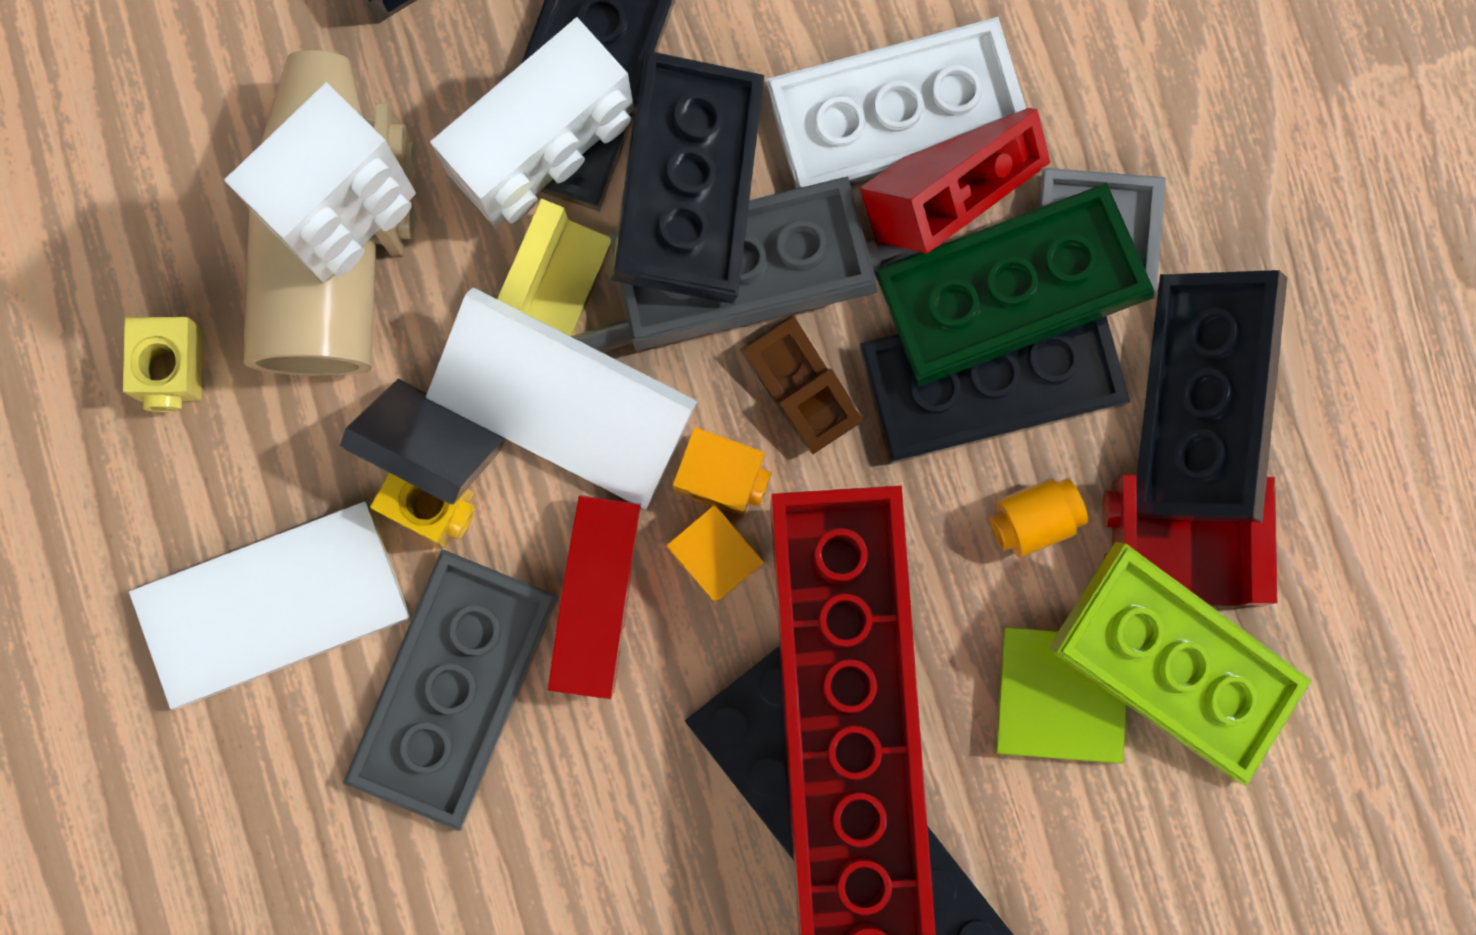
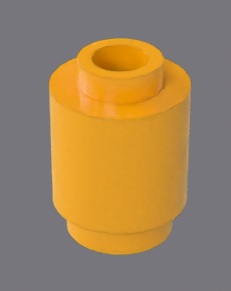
(1038, 517)

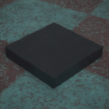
(422, 442)

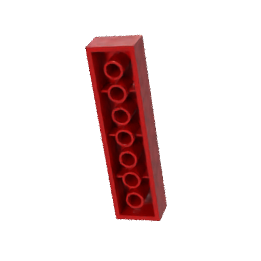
(851, 713)

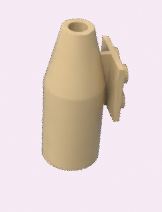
(290, 314)

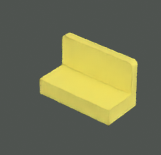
(555, 268)

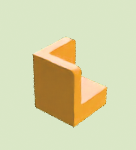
(715, 554)

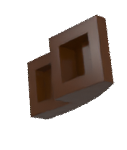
(802, 385)

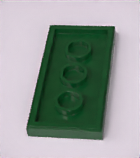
(1014, 284)

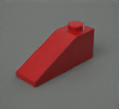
(954, 182)

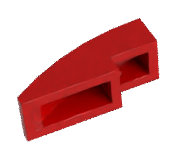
(594, 597)

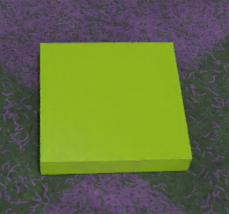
(1051, 706)

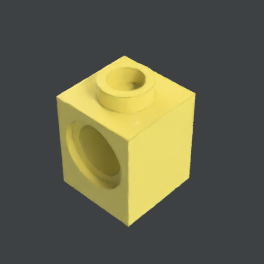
(145, 341)

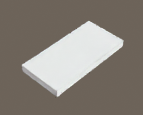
(892, 102)
(560, 398)
(269, 605)

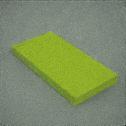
(1180, 663)

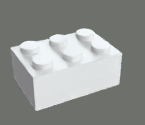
(536, 124)
(324, 184)

